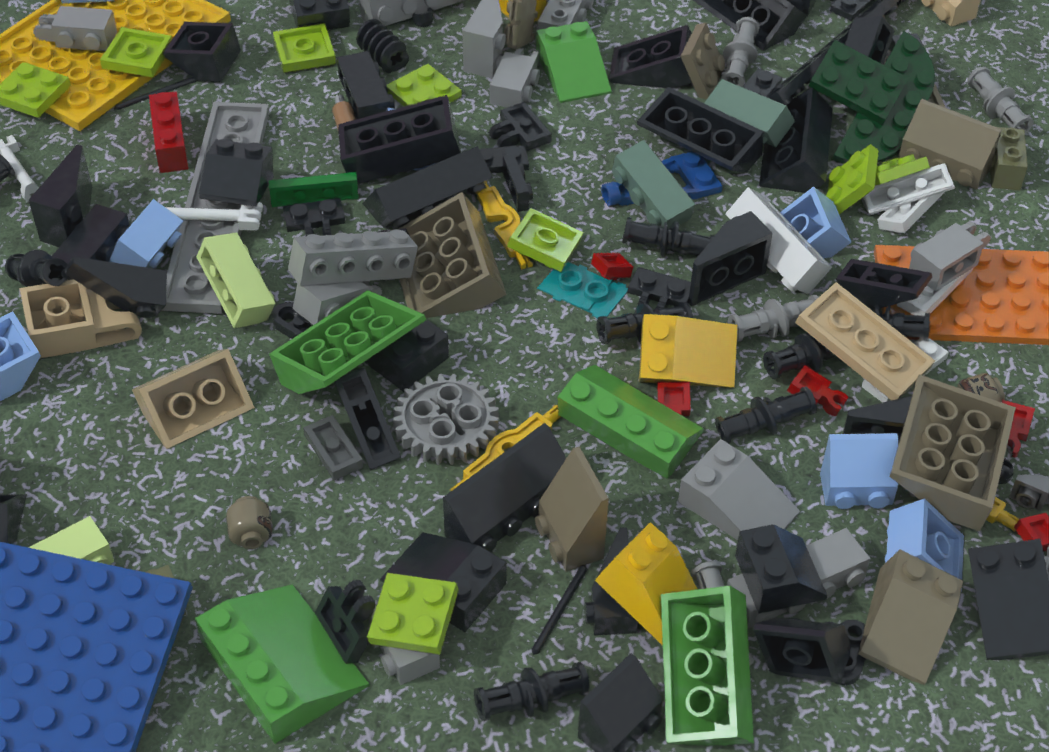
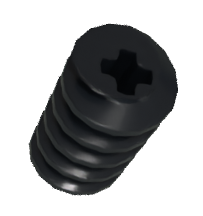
(382, 46)

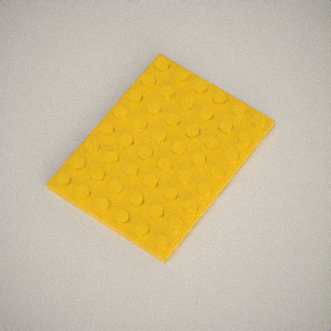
(93, 88)

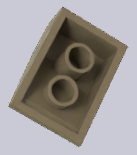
(574, 513)
(909, 616)

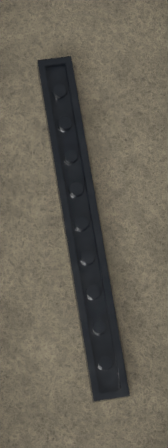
(795, 82)

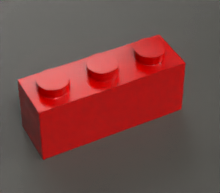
(168, 132)

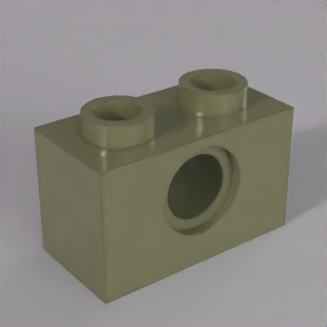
(1009, 160)

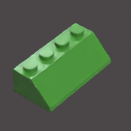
(628, 420)
(706, 667)

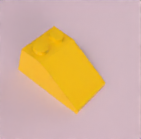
(687, 351)
(644, 572)

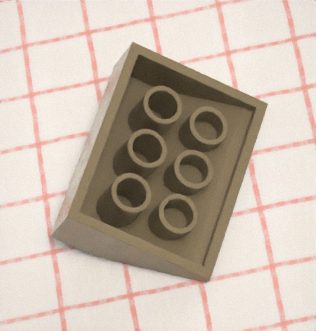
(452, 261)
(953, 450)

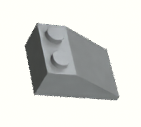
(484, 40)
(734, 492)

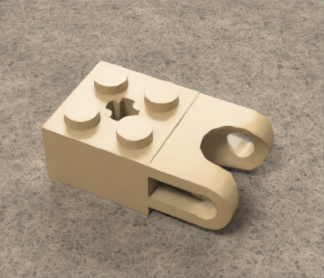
(74, 319)

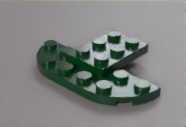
(879, 93)

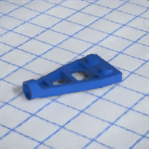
(691, 167)

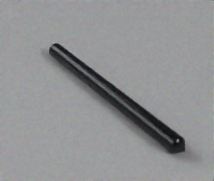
(146, 96)
(537, 647)

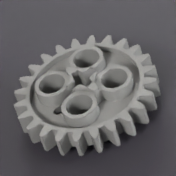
(426, 415)

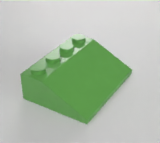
(342, 341)
(278, 658)

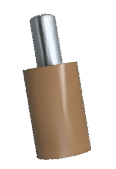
(342, 111)

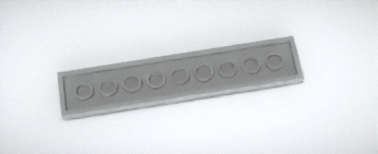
(186, 282)

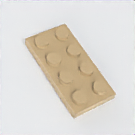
(865, 341)

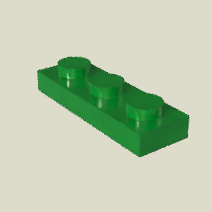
(313, 188)

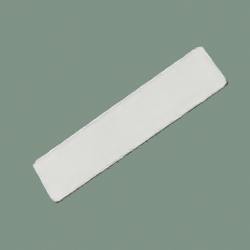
(908, 189)

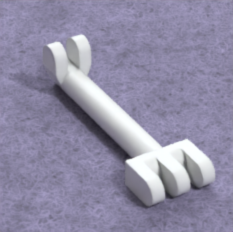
(7, 150)
(247, 217)

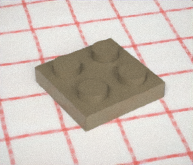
(703, 60)

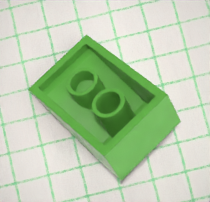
(572, 61)

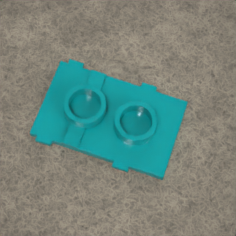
(584, 289)

